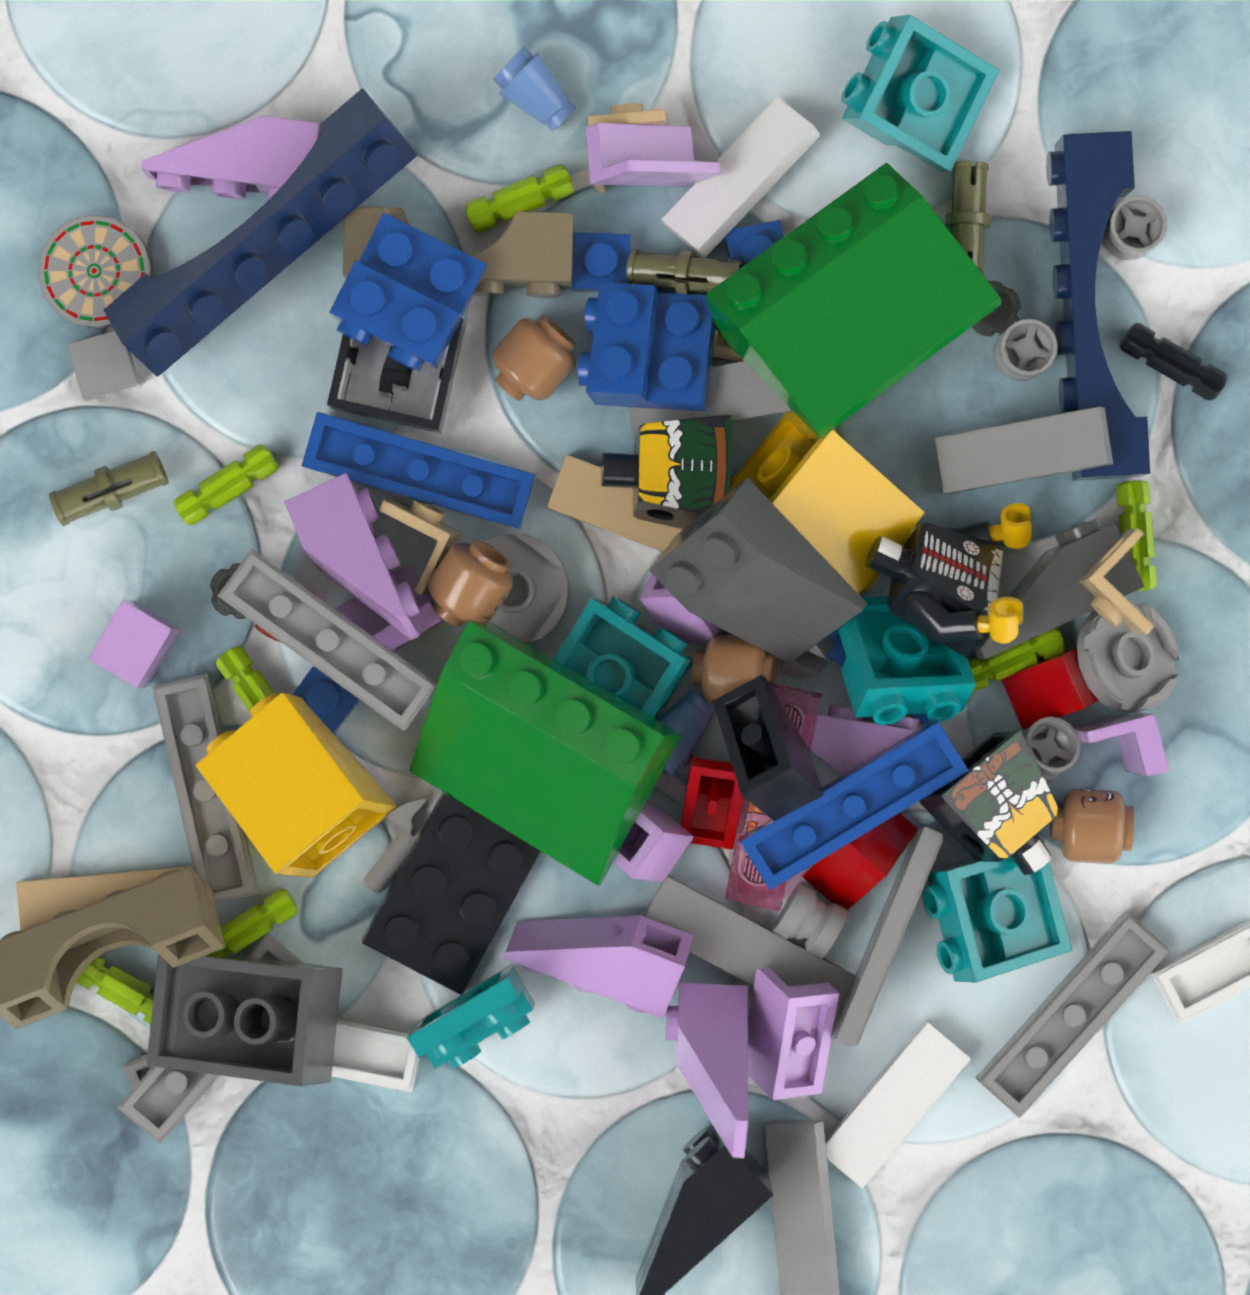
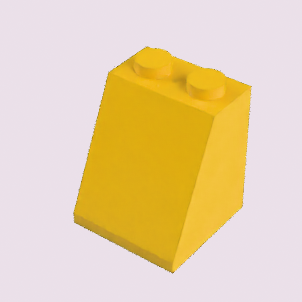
(830, 496)
(293, 786)

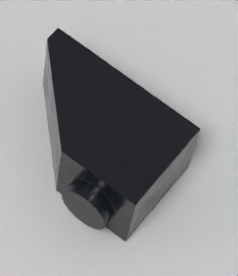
(766, 750)

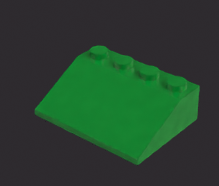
(851, 300)
(540, 749)

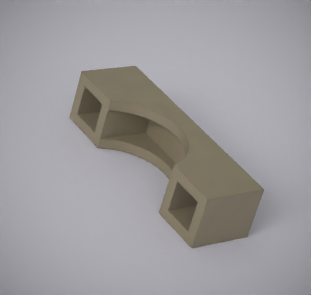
(529, 255)
(43, 964)

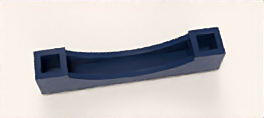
(347, 164)
(1089, 179)

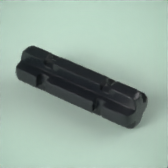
(1173, 361)

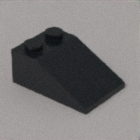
(703, 1207)

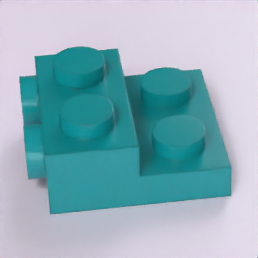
(918, 91)
(625, 656)
(898, 670)
(994, 918)
(457, 1027)

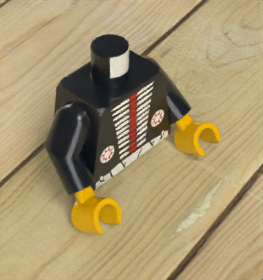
(951, 577)

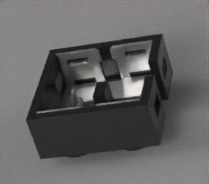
(383, 389)

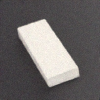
(747, 174)
(894, 1103)

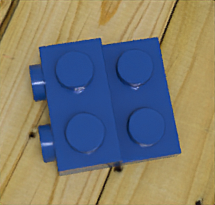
(407, 293)
(647, 348)

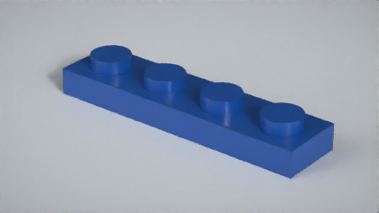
(418, 470)
(854, 804)

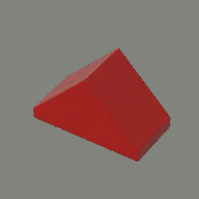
(1048, 689)
(711, 802)
(861, 863)

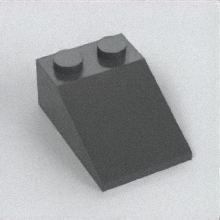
(756, 576)
(1052, 586)
(246, 1019)

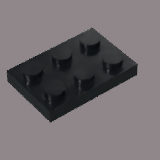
(450, 894)

